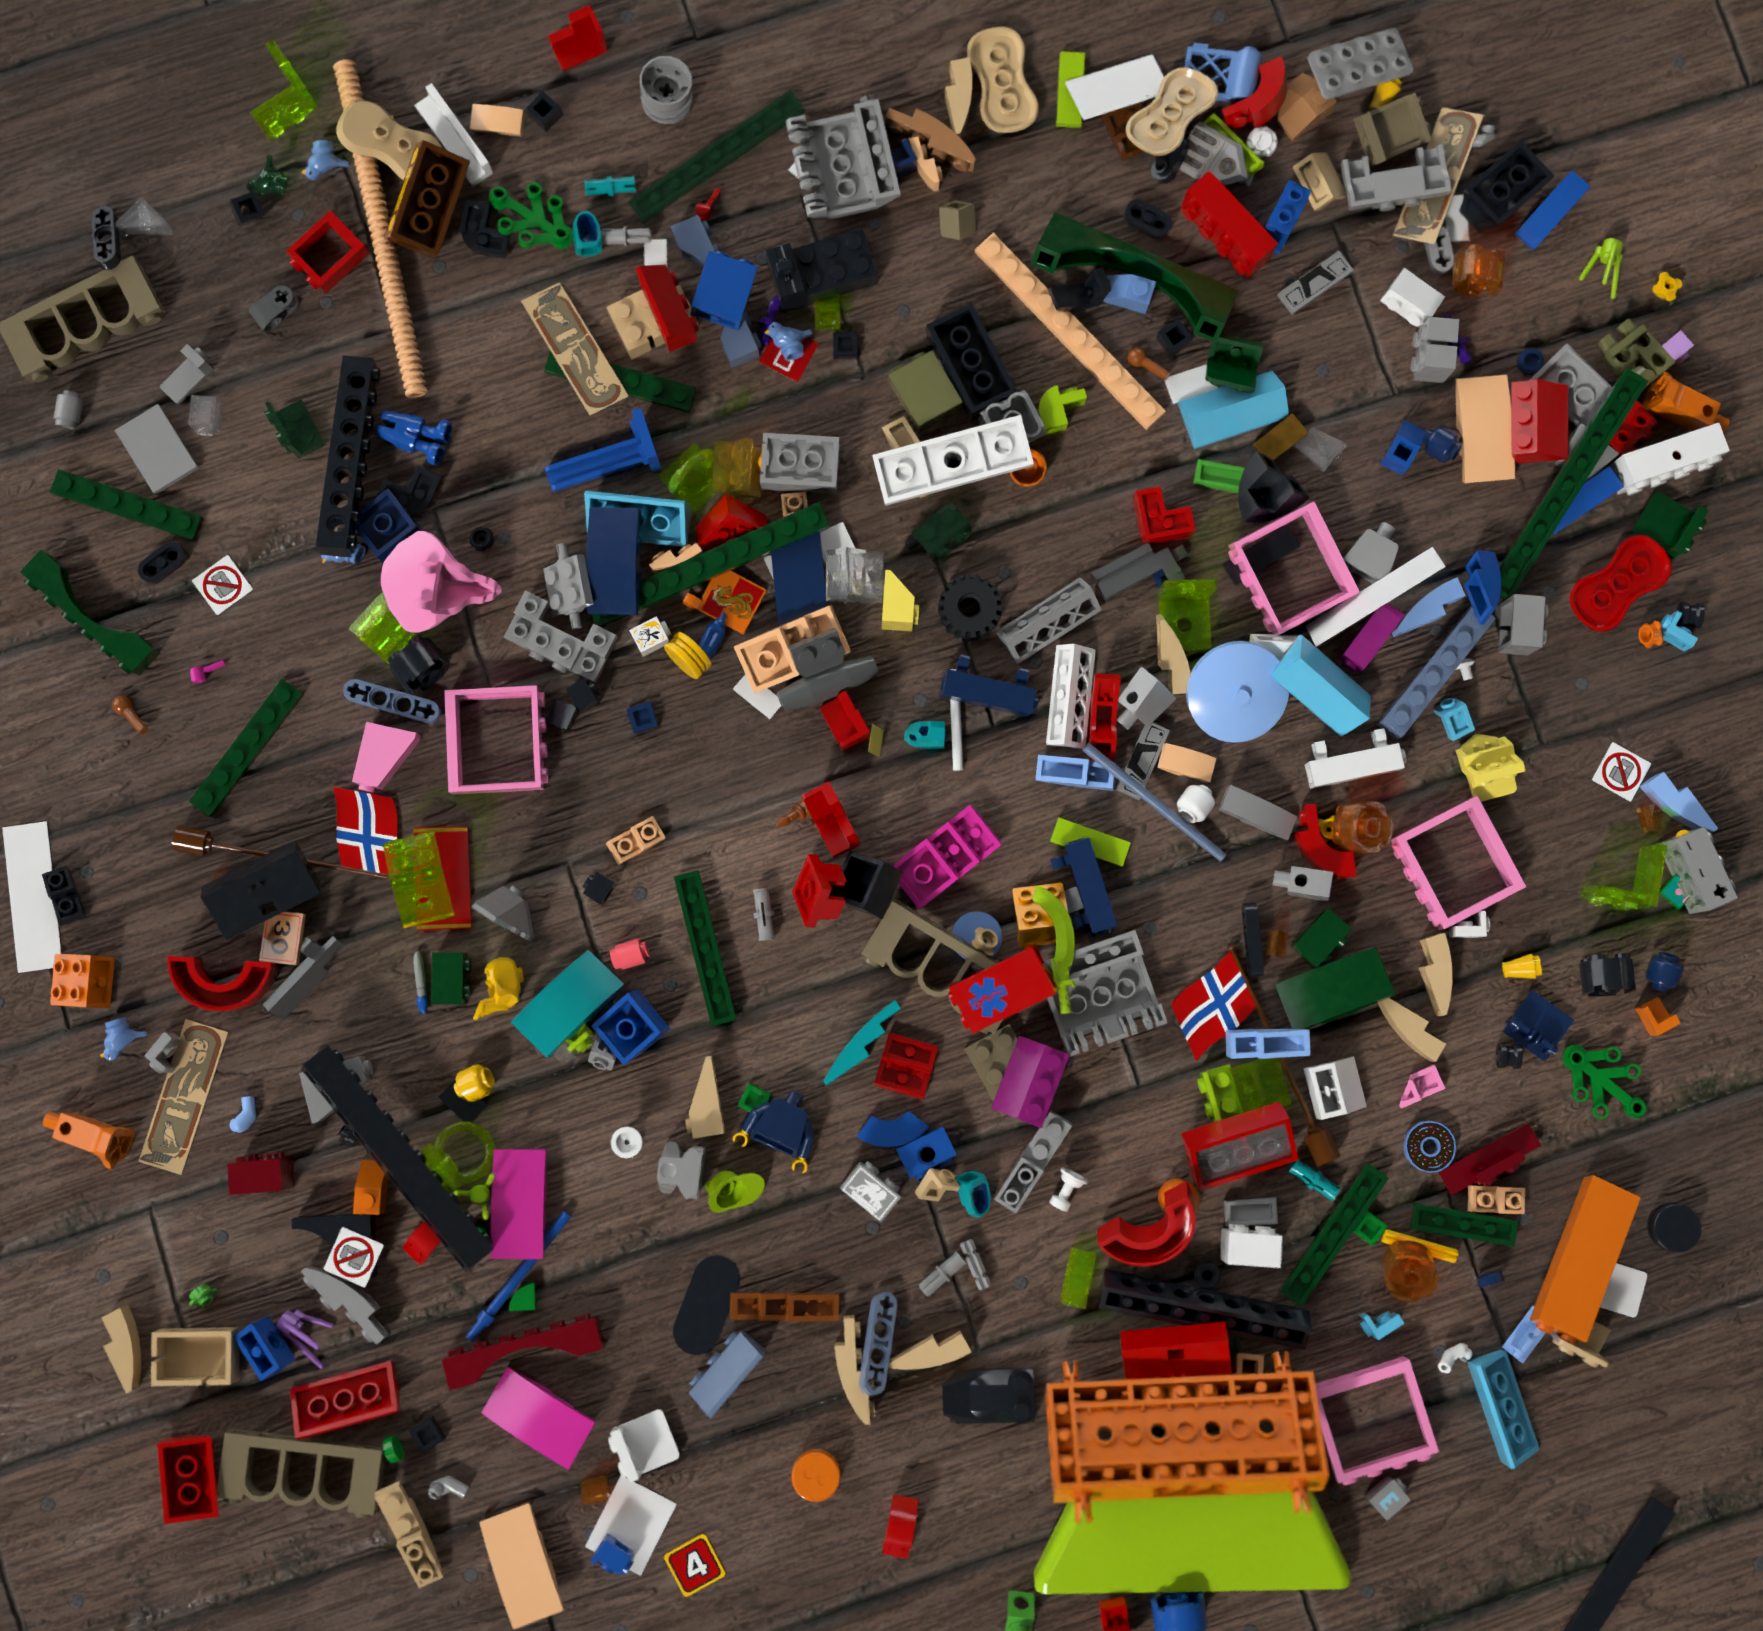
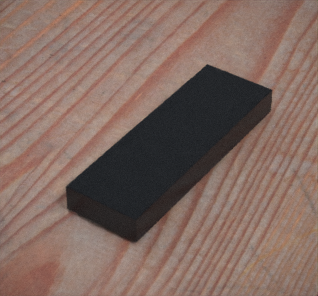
(1264, 553)

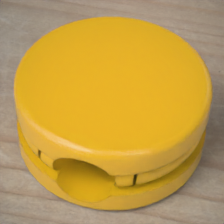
(687, 655)

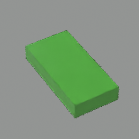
(1217, 476)

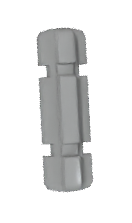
(975, 1264)

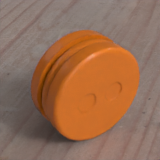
(816, 1475)

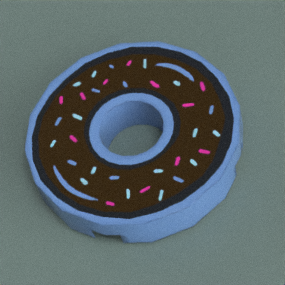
(1444, 1150)

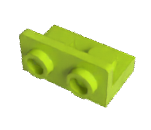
(1219, 1093)

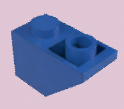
(1403, 448)

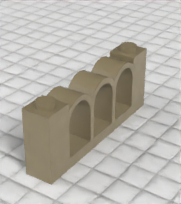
(25, 347)
(889, 932)
(238, 1458)

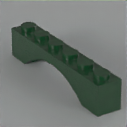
(53, 580)

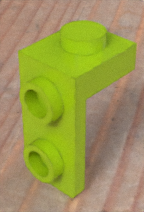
(581, 1040)

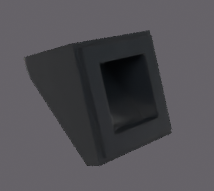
(562, 715)

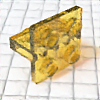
(736, 468)

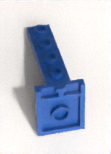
(607, 459)

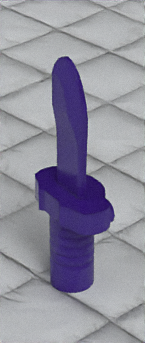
(765, 322)
(1461, 348)

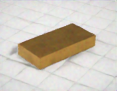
(1281, 437)

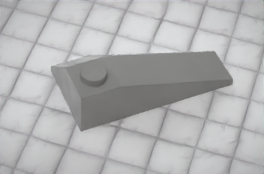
(508, 910)

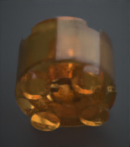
(1478, 271)
(1362, 827)
(1409, 1271)

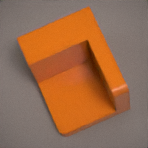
(1656, 1017)

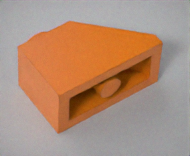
(370, 1189)

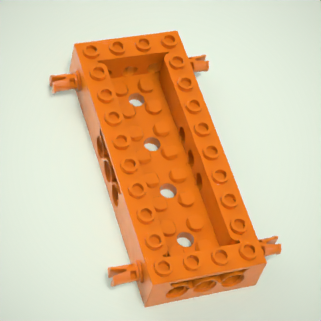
(1187, 1458)

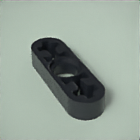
(112, 245)
(1252, 939)

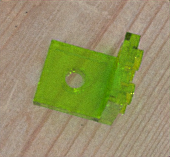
(287, 106)
(1191, 602)
(418, 879)
(1645, 887)

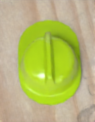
(732, 1191)

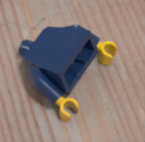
(781, 1127)

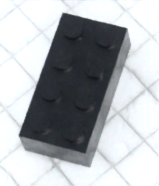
(970, 360)

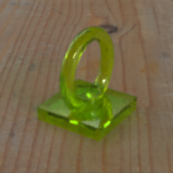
(691, 476)
(444, 1164)

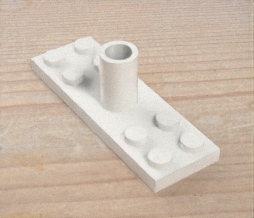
(982, 451)

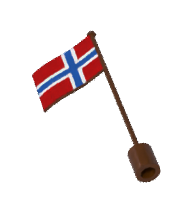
(362, 828)
(1221, 1004)

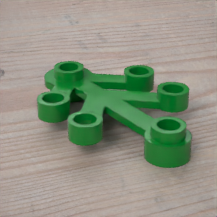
(533, 219)
(1600, 1078)

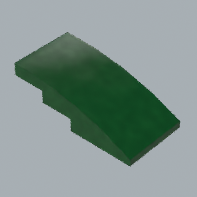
(1335, 989)

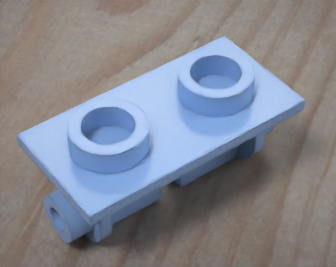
(1523, 1338)

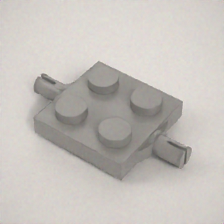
(568, 586)

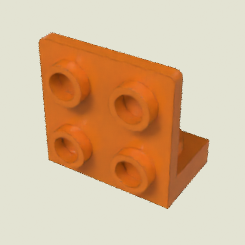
(82, 981)

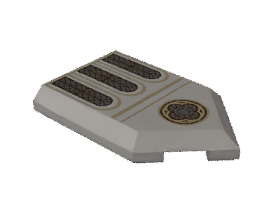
(1215, 153)

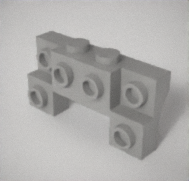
(1396, 186)
(549, 643)

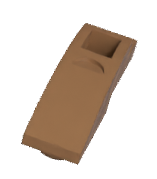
(941, 140)

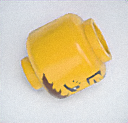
(474, 1083)

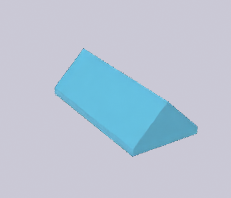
(1231, 412)
(661, 519)
(1323, 687)
(1503, 1407)

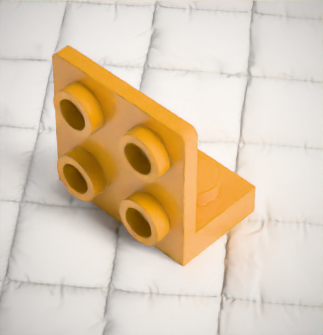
(1032, 920)

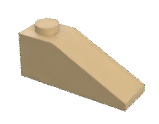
(706, 1109)

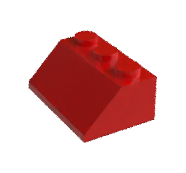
(667, 305)
(1539, 421)
(187, 1478)

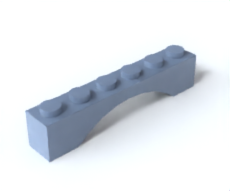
(694, 246)
(1434, 674)

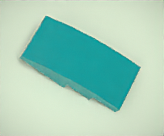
(567, 1003)
(855, 1050)

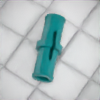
(609, 185)
(1314, 1179)

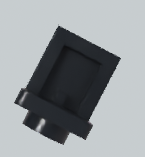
(1081, 295)

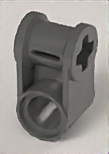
(272, 310)

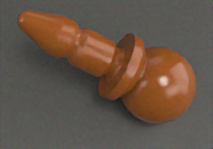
(799, 811)

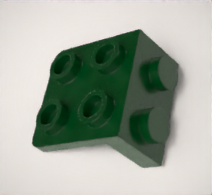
(1234, 362)
(1670, 524)

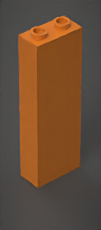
(1584, 1260)

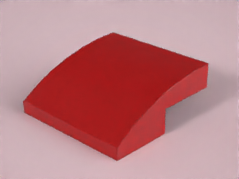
(906, 1066)

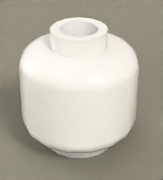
(1195, 803)

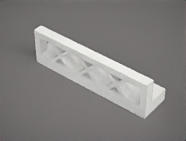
(453, 135)
(1066, 695)

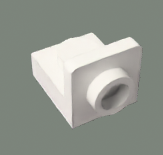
(1466, 929)

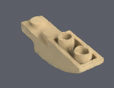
(847, 1359)
(410, 1533)

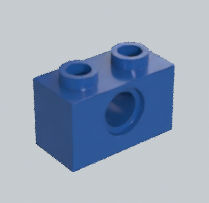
(911, 1151)
(264, 1348)

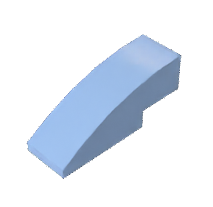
(1430, 607)
(1074, 773)
(1677, 803)
(1267, 1043)

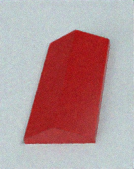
(344, 1400)

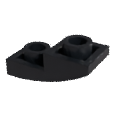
(64, 895)

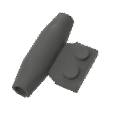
(823, 671)

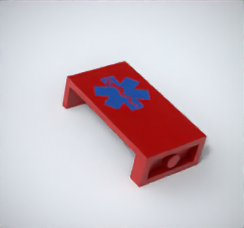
(1003, 989)

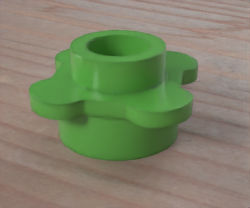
(202, 1296)

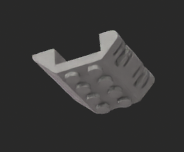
(844, 162)
(1107, 994)

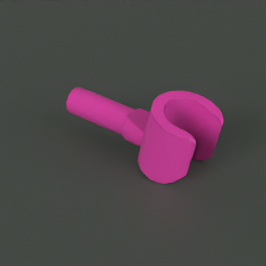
(198, 673)

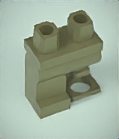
(1636, 347)

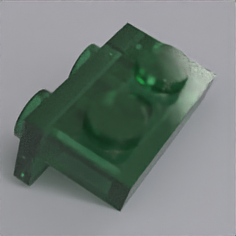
(942, 531)

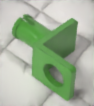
(1020, 1618)

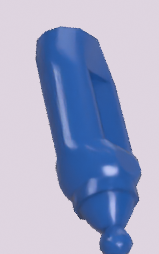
(713, 636)

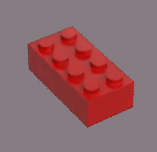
(1228, 225)

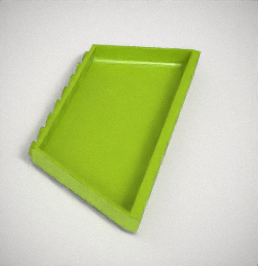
(1192, 1547)

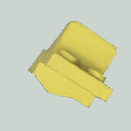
(1489, 766)

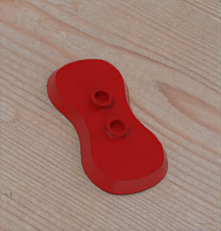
(1635, 570)

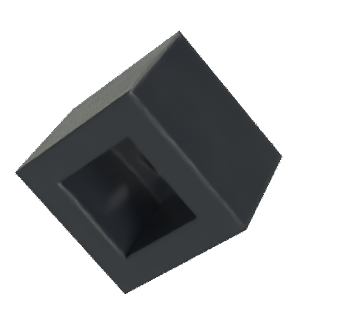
(541, 105)
(249, 200)
(1177, 331)
(584, 695)
(598, 888)

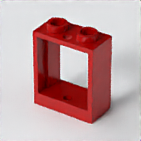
(342, 267)

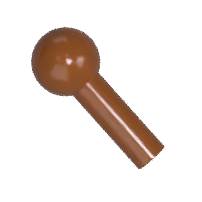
(1138, 357)
(123, 706)

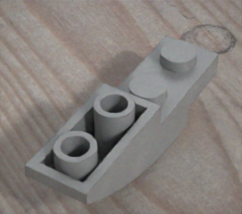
(1033, 1161)
(339, 1292)

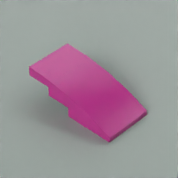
(946, 856)
(518, 1203)
(538, 1417)

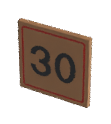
(283, 938)

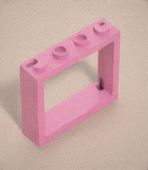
(1329, 551)
(453, 738)
(1493, 845)
(1360, 1378)

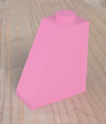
(381, 755)

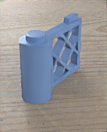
(1242, 70)

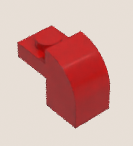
(421, 1243)
(900, 1526)
(1114, 1615)

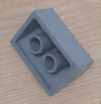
(725, 1372)

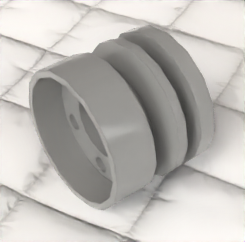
(662, 77)

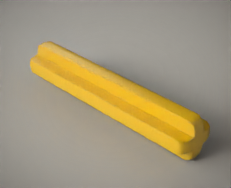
(1438, 1251)

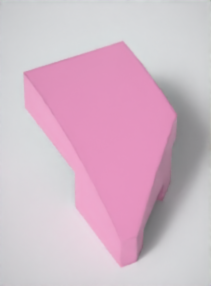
(1421, 1084)

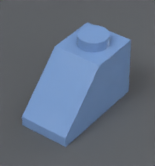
(1130, 292)

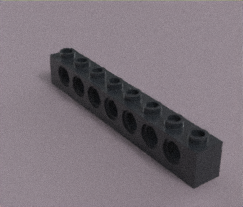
(353, 371)
(1195, 1305)

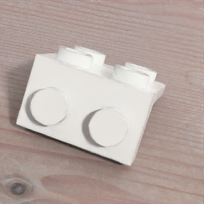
(643, 1444)

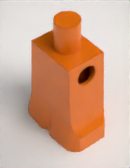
(1682, 405)
(102, 1139)

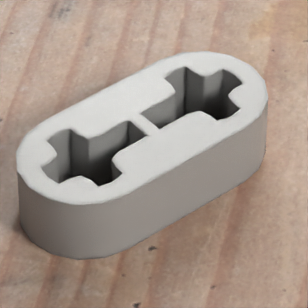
(1444, 249)

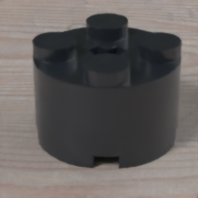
(418, 664)
(1607, 975)

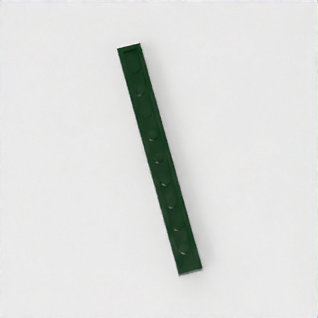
(1570, 480)
(726, 557)

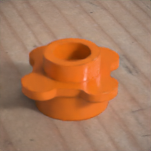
(1651, 634)

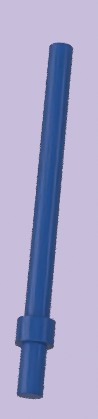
(486, 1316)

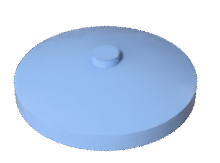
(1234, 692)

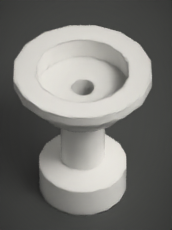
(626, 1142)
(1072, 1180)

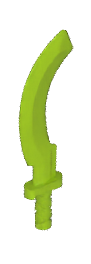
(1064, 943)

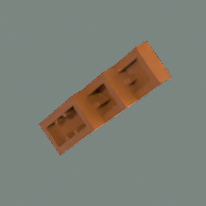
(784, 1306)

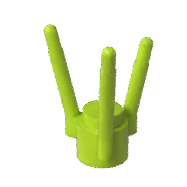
(1610, 254)
(479, 1195)

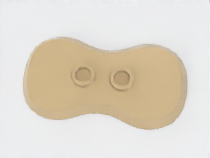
(1006, 97)
(1163, 123)
(372, 132)

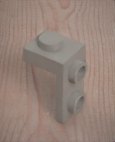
(187, 375)

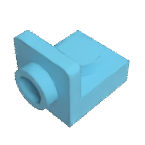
(1677, 635)
(1455, 718)
(1385, 1324)

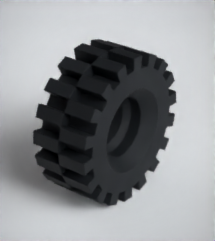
(956, 621)

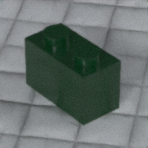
(1321, 938)
(450, 978)

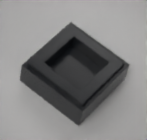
(845, 345)
(427, 1434)

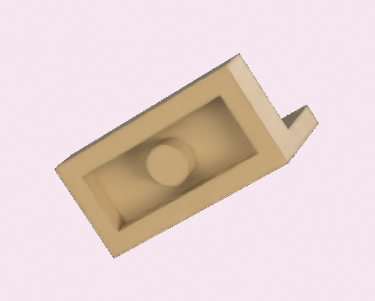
(1320, 176)

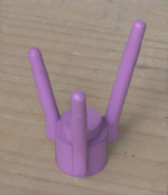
(291, 1326)

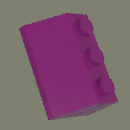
(1030, 1081)

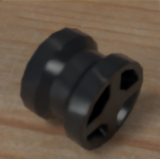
(1691, 614)
(1509, 1056)

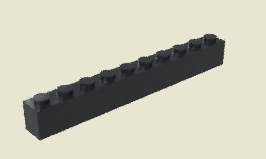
(397, 1158)

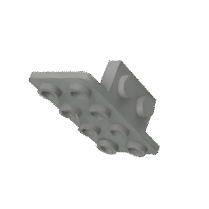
(1360, 63)

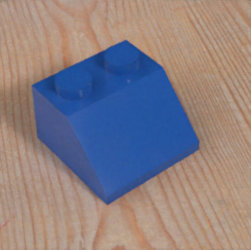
(630, 1026)

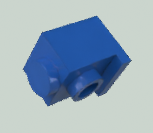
(613, 1556)

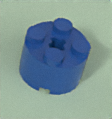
(1179, 1611)

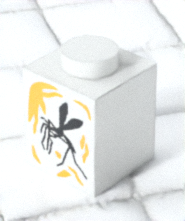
(650, 635)

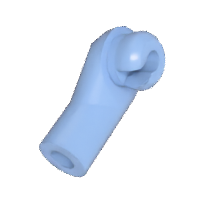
(246, 1117)

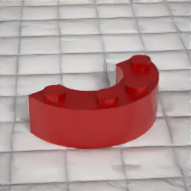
(198, 989)
(1155, 1242)

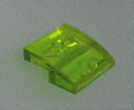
(381, 629)
(1259, 1084)

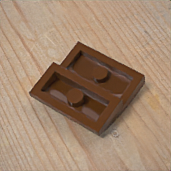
(1116, 126)

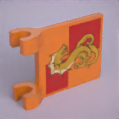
(729, 595)

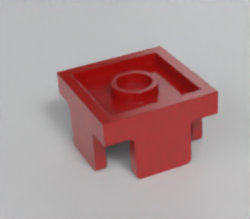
(813, 891)

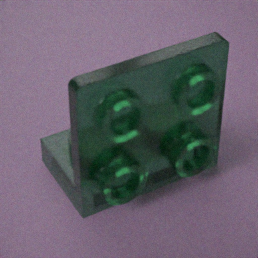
(295, 428)

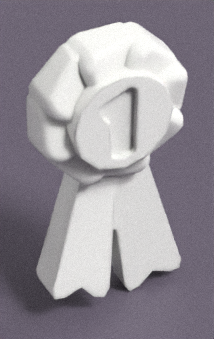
(1263, 143)

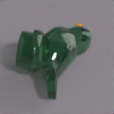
(268, 180)

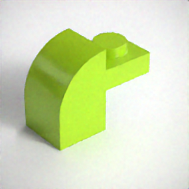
(1053, 407)

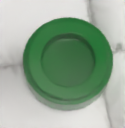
(393, 1449)

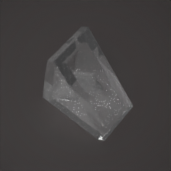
(143, 220)
(1321, 448)

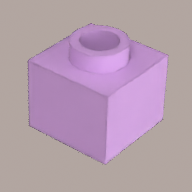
(1678, 347)

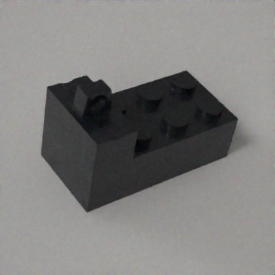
(821, 269)

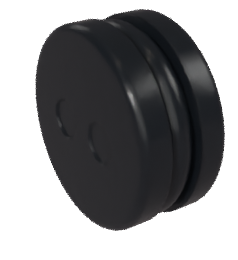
(1674, 1227)

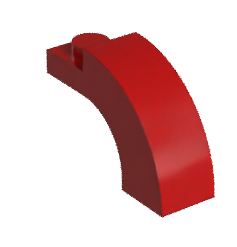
(1264, 102)
(1104, 714)
(1317, 852)

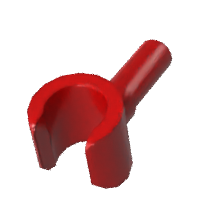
(704, 210)

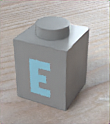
(1388, 1496)

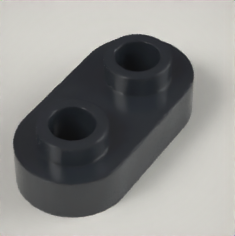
(1172, 163)
(1149, 217)
(161, 560)

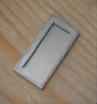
(1251, 1211)

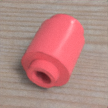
(629, 954)

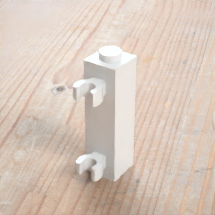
(1354, 765)

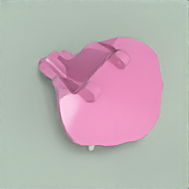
(429, 584)

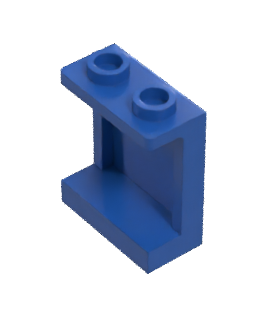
(1287, 213)
(723, 289)

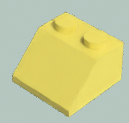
(898, 605)

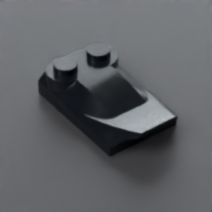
(1504, 188)
(990, 1396)

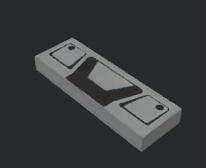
(1315, 282)
(1144, 756)

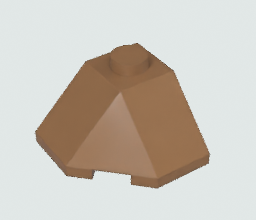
(1303, 106)

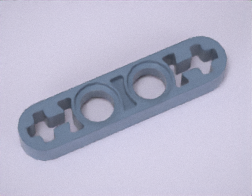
(392, 701)
(873, 1342)

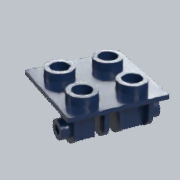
(1538, 1026)

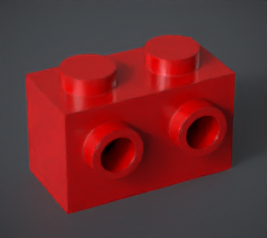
(1634, 428)

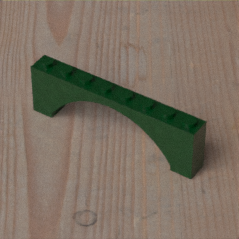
(1075, 244)

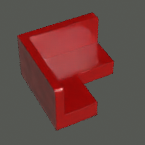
(579, 41)
(727, 522)
(1156, 523)
(845, 722)
(831, 820)

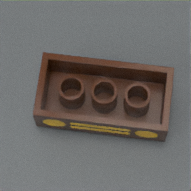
(427, 199)

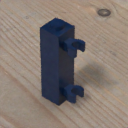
(988, 692)
(1090, 886)

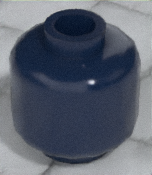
(1442, 443)
(1664, 971)

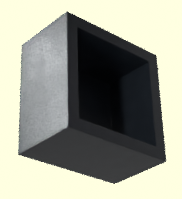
(868, 884)

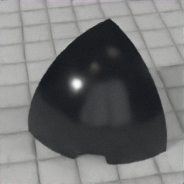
(1267, 491)

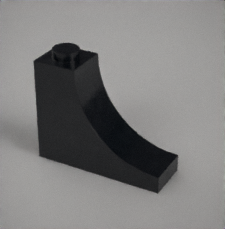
(330, 1225)

